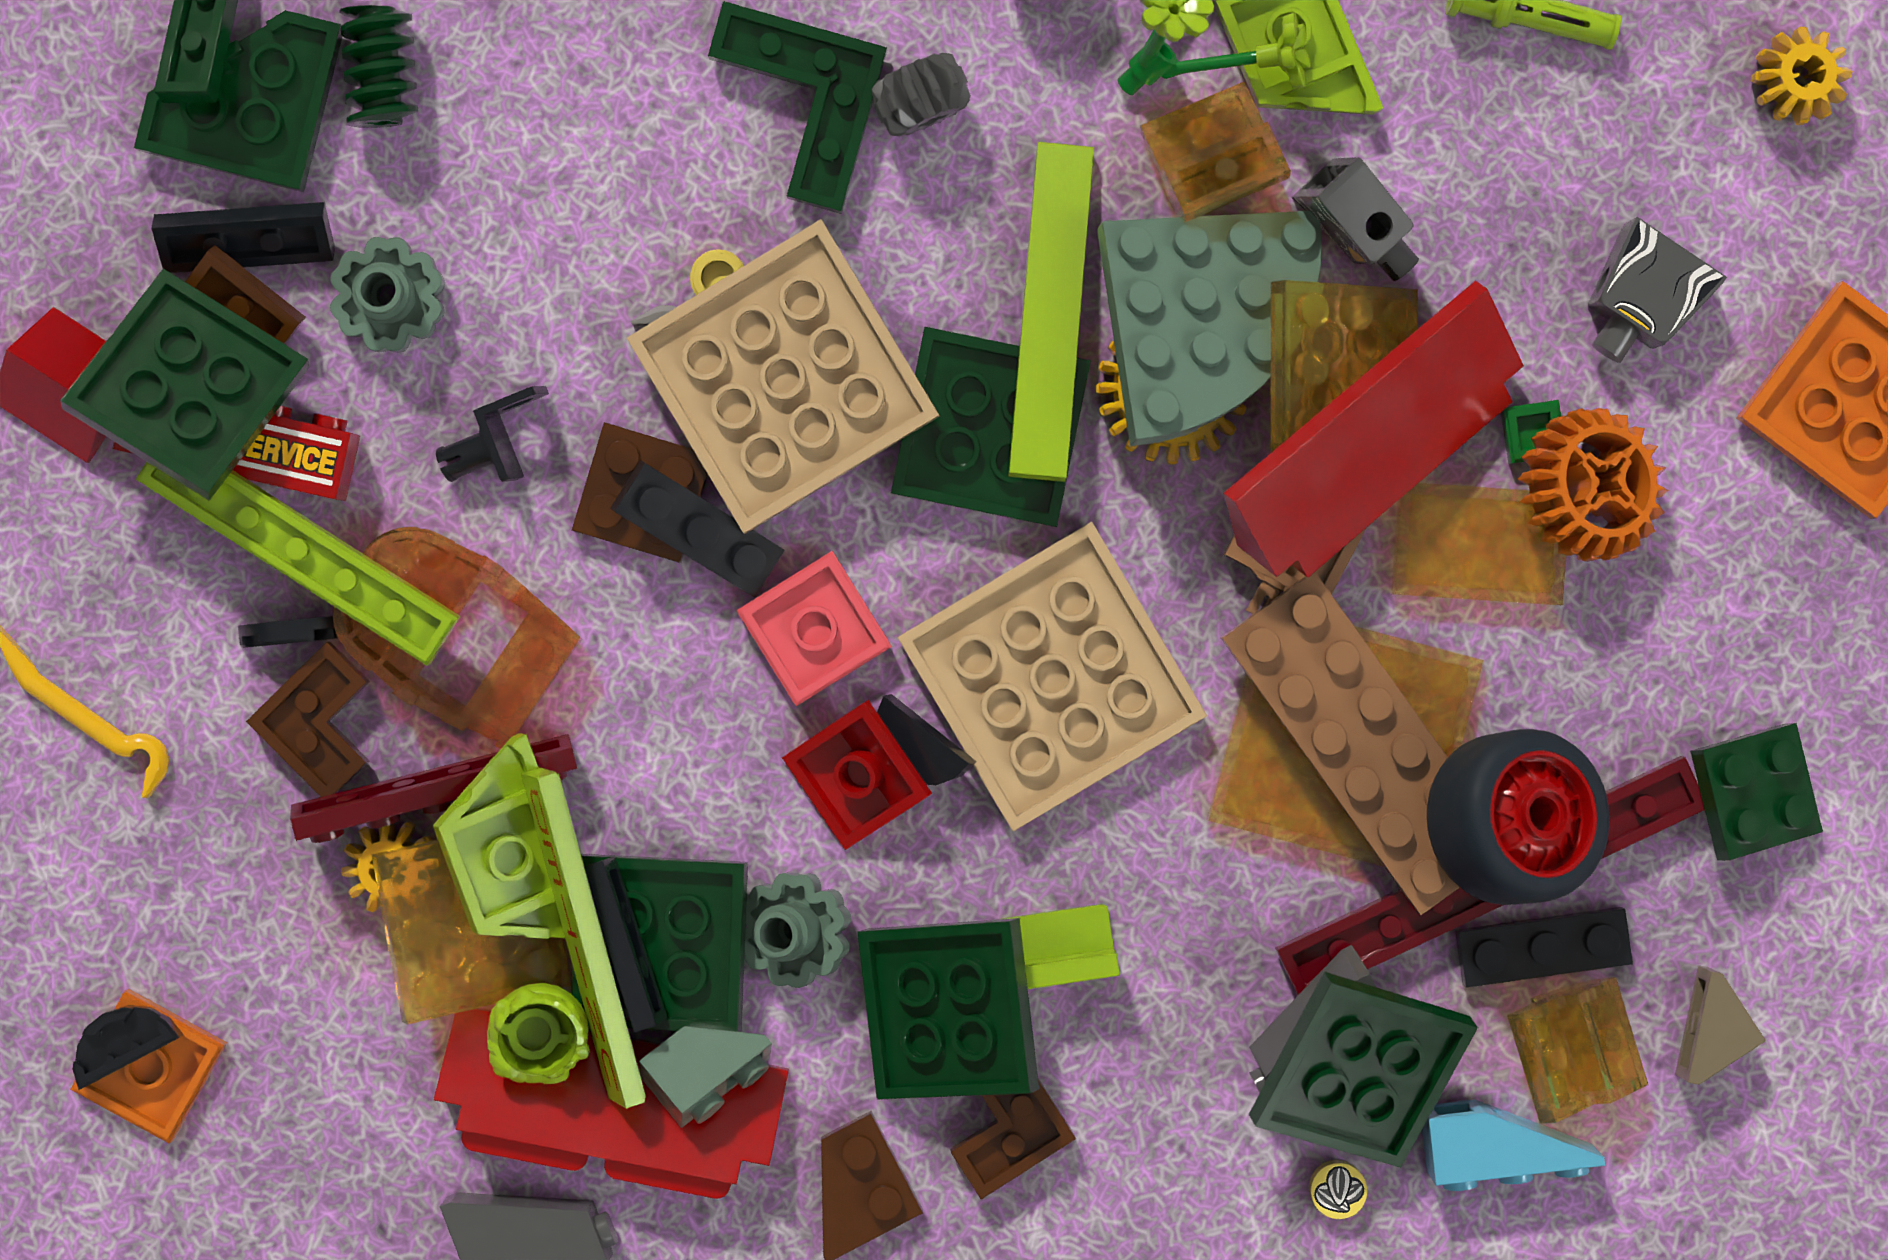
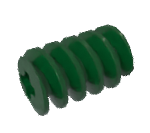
(377, 66)

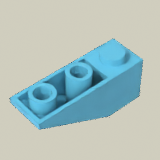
(1481, 1142)

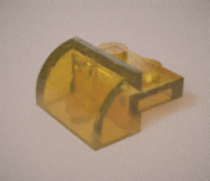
(1214, 152)
(1577, 1048)

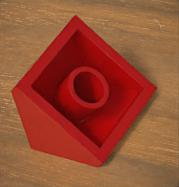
(41, 371)

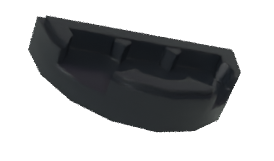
(287, 632)
(927, 749)
(120, 1039)

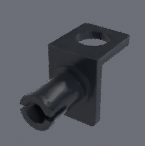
(492, 441)

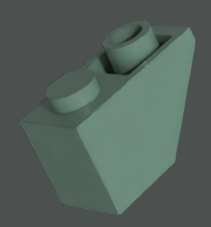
(700, 1066)

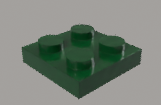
(1756, 791)

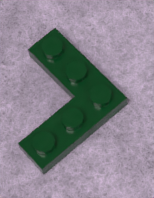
(829, 62)

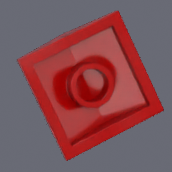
(856, 775)

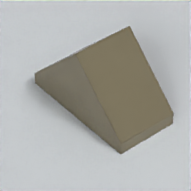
(1715, 1029)

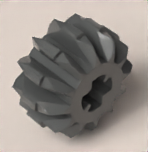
(921, 94)

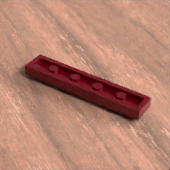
(426, 790)

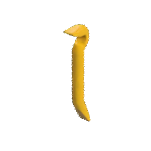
(83, 717)

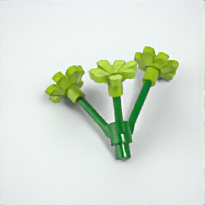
(1174, 17)

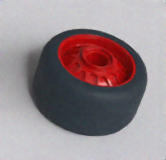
(1518, 817)

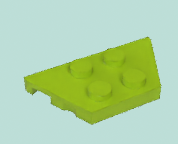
(1337, 71)
(497, 851)

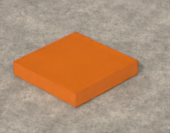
(163, 1084)

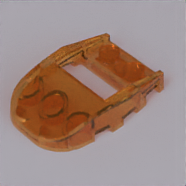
(451, 577)

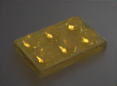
(1474, 547)

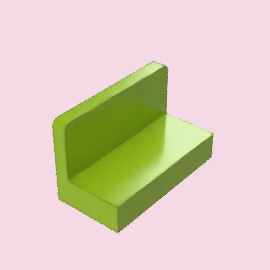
(1068, 946)

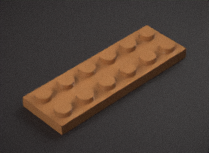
(1349, 727)

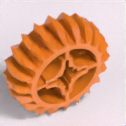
(1572, 483)

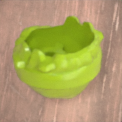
(537, 1034)

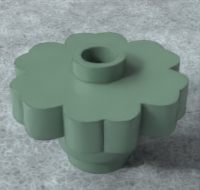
(411, 311)
(816, 926)

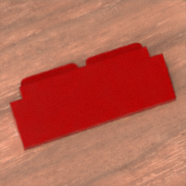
(1376, 438)
(576, 1119)

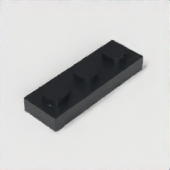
(245, 234)
(696, 528)
(625, 946)
(1543, 947)

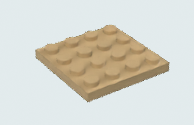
(783, 376)
(1052, 676)

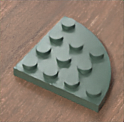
(1197, 311)

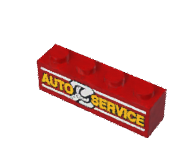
(300, 455)

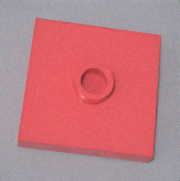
(814, 628)

